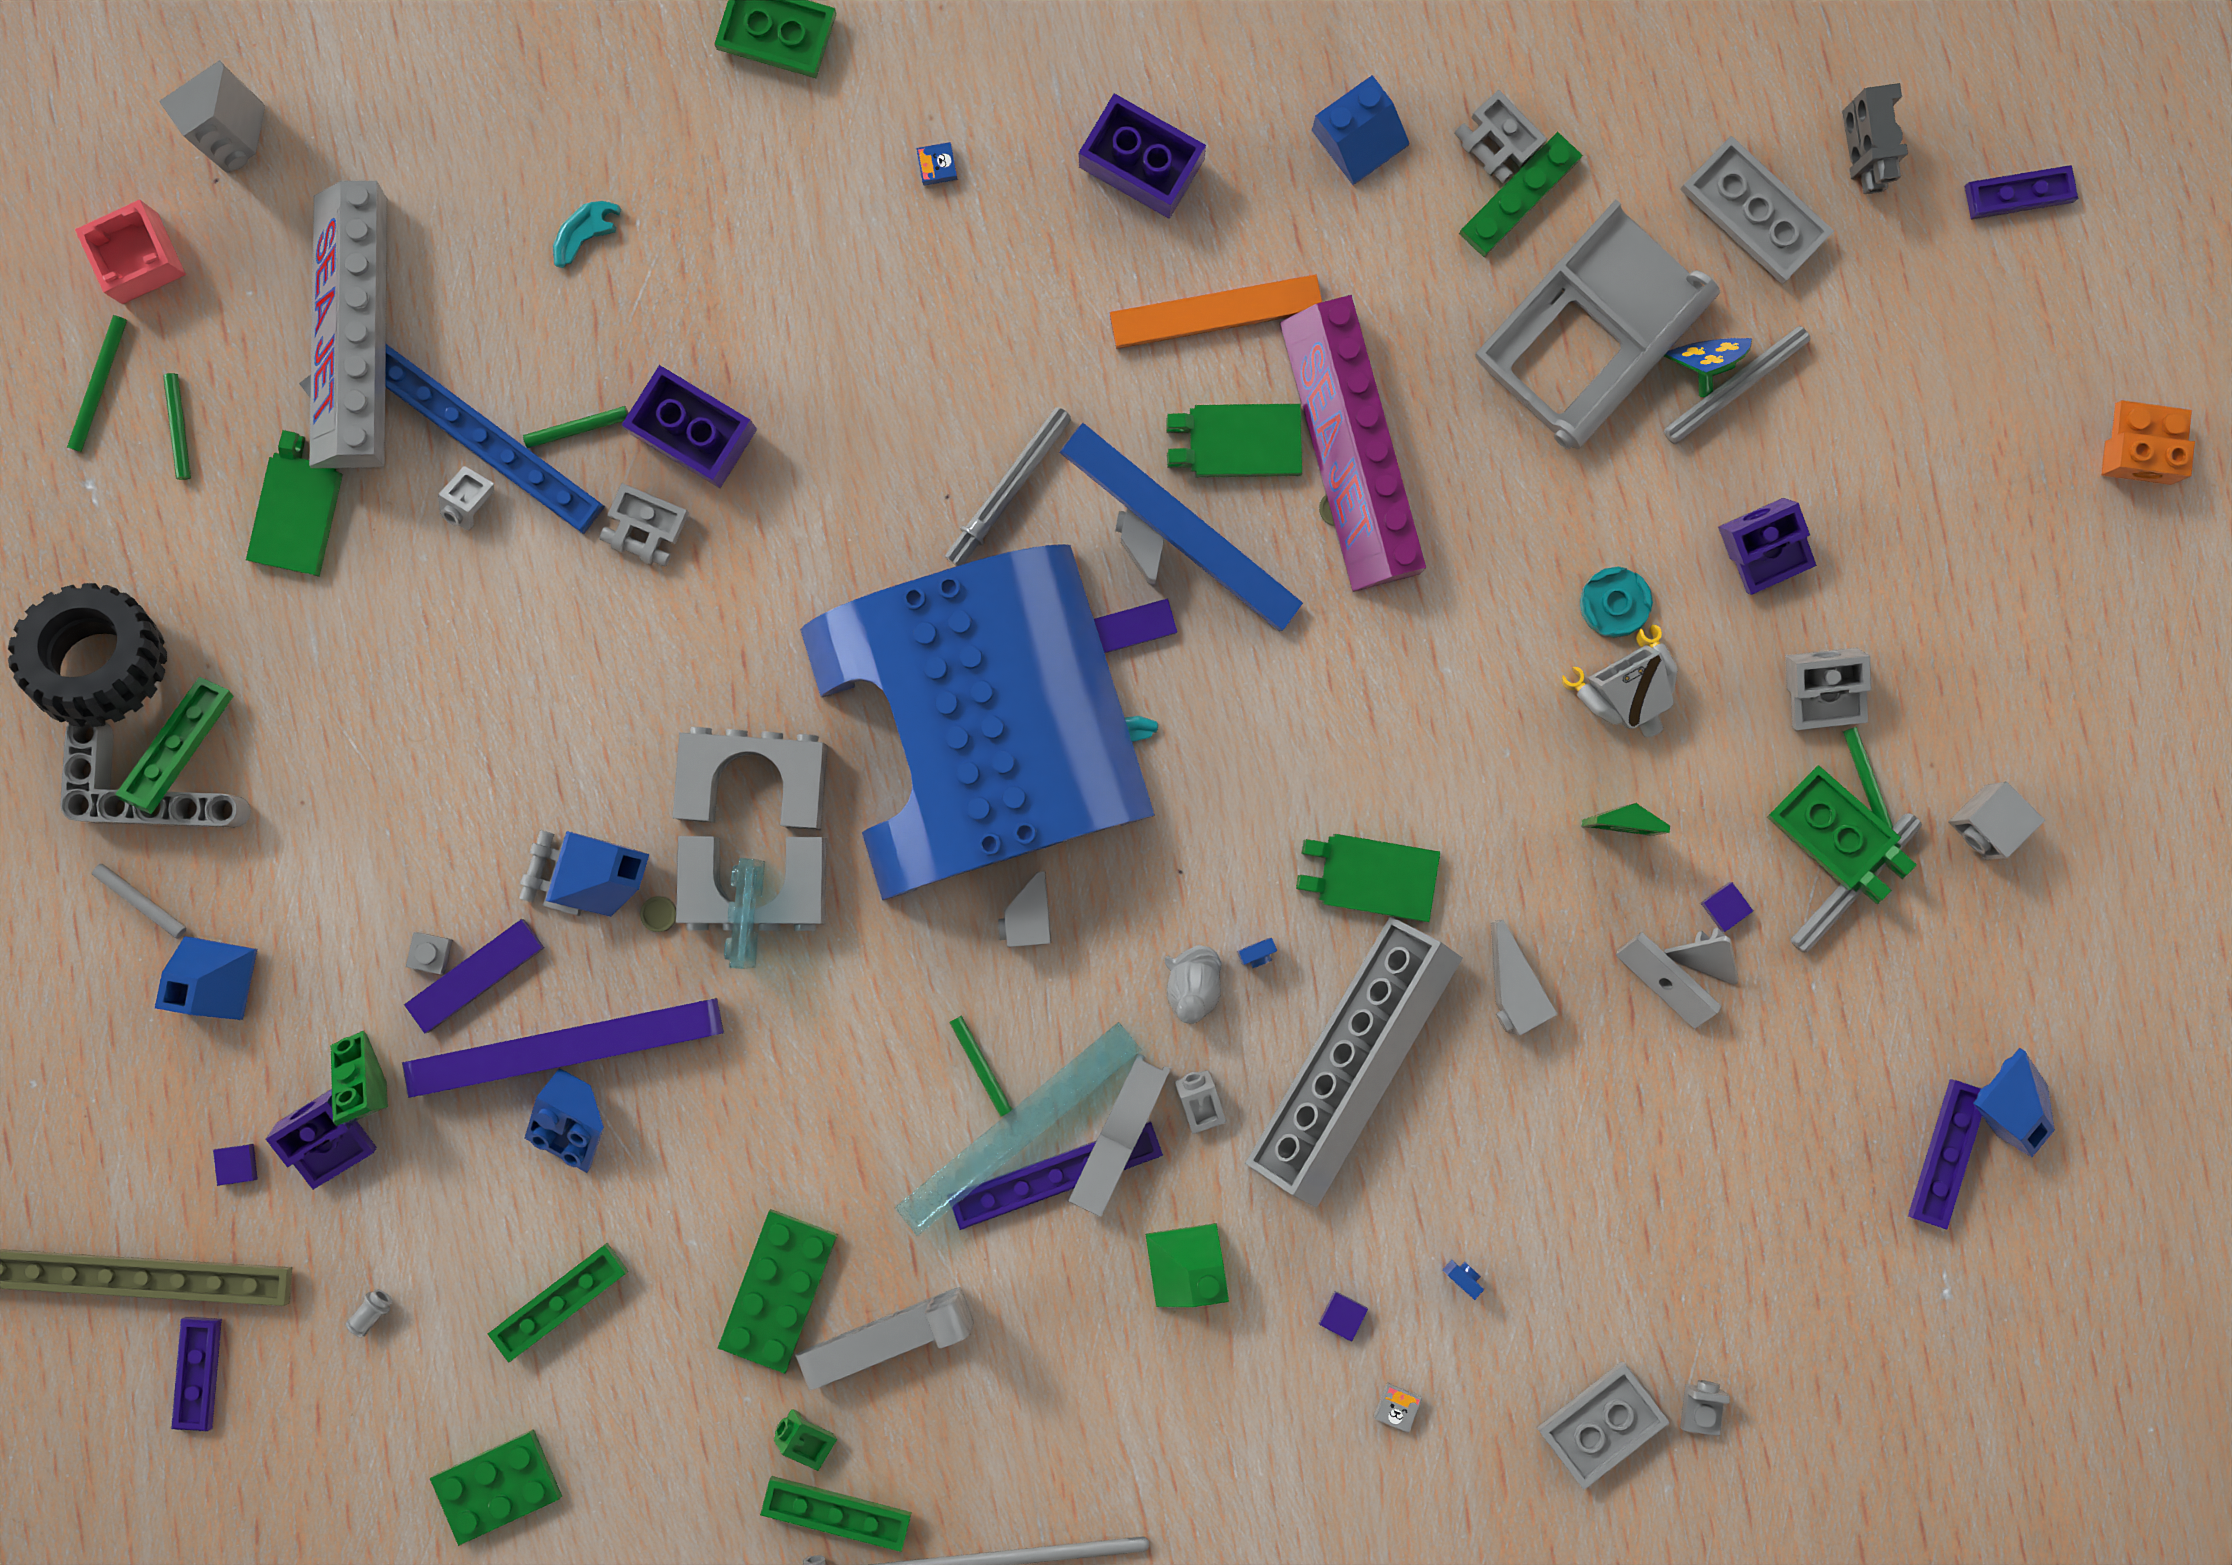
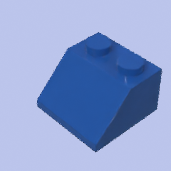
(1361, 130)

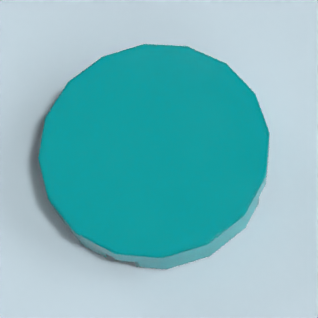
(1616, 602)

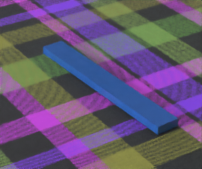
(490, 442)
(1181, 527)

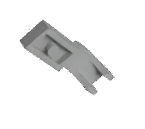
(1118, 1136)

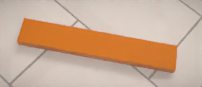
(1214, 311)

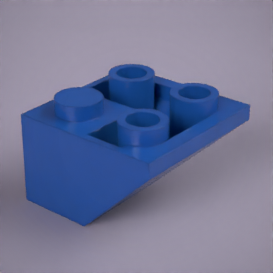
(596, 874)
(207, 979)
(2018, 1104)
(566, 1121)

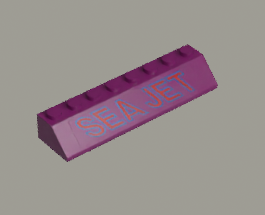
(1352, 444)

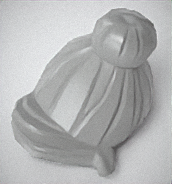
(1194, 983)

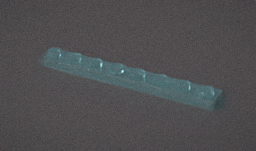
(1017, 1129)

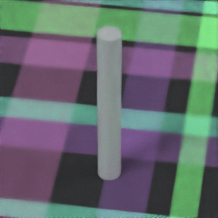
(139, 901)

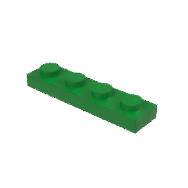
(1520, 194)
(174, 745)
(557, 1302)
(836, 1513)

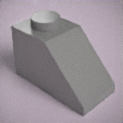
(1141, 544)
(1027, 915)

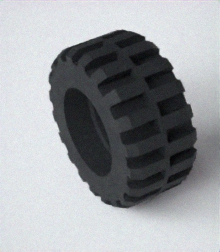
(61, 623)

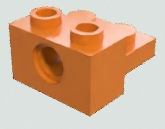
(2149, 443)

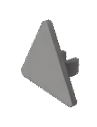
(1708, 955)

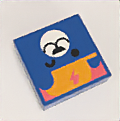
(936, 163)

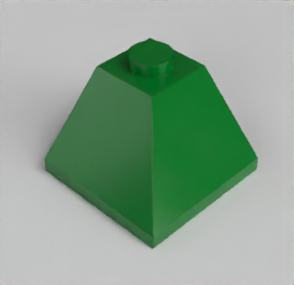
(1187, 1267)

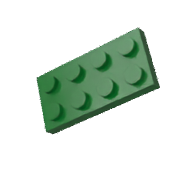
(777, 1291)

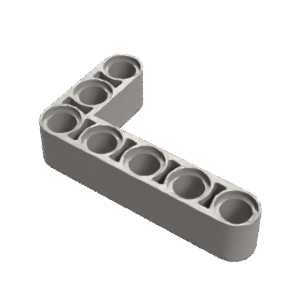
(104, 801)
(939, 1318)

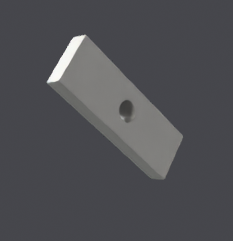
(1668, 980)

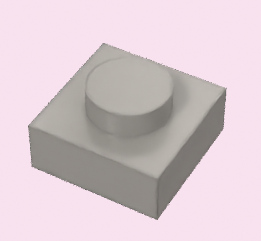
(429, 953)

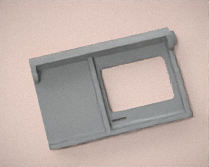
(1626, 289)

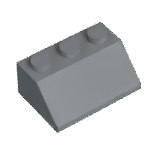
(218, 116)

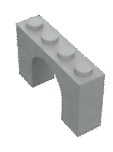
(706, 755)
(705, 902)

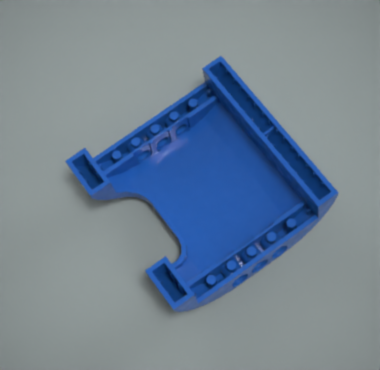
(996, 712)

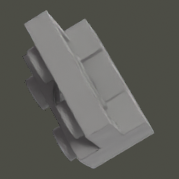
(1828, 671)

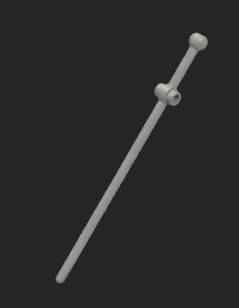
(1026, 1555)

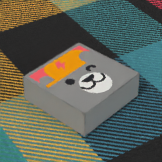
(1397, 1407)

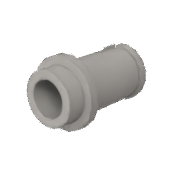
(375, 1305)

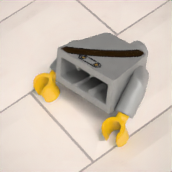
(1633, 687)

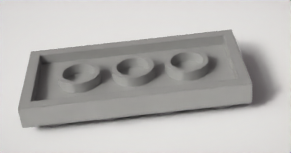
(1756, 210)

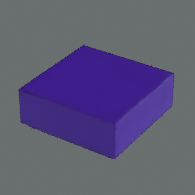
(1727, 907)
(235, 1164)
(1343, 1316)

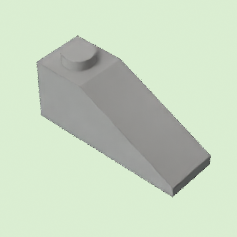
(1517, 989)

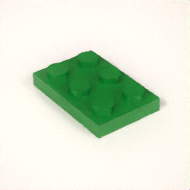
(777, 33)
(496, 1487)

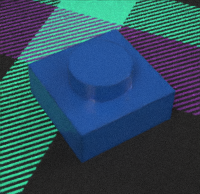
(1257, 953)
(1464, 1277)

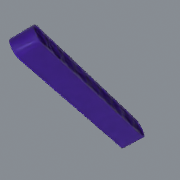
(562, 1047)

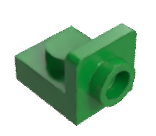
(803, 1440)

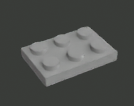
(1603, 1425)

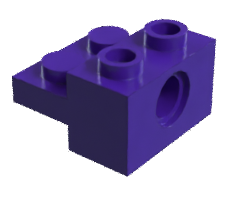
(1769, 544)
(307, 1127)

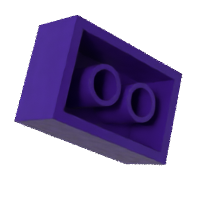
(1141, 155)
(689, 426)

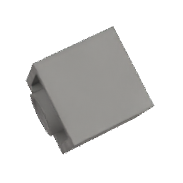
(1996, 821)

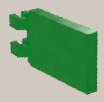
(1239, 440)
(294, 510)
(1841, 834)
(1373, 876)

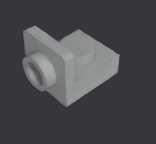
(464, 497)
(1200, 1101)
(1703, 1408)

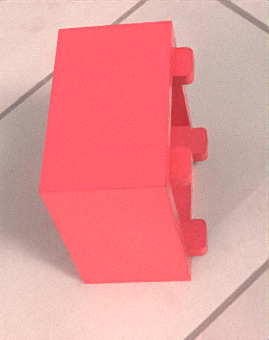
(130, 252)

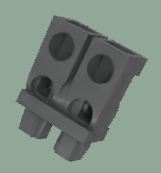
(1874, 137)

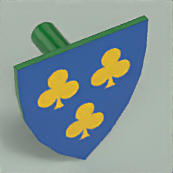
(1710, 358)

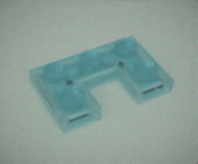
(748, 881)

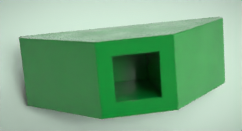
(356, 1080)

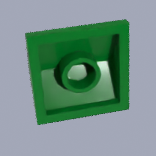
(1628, 819)

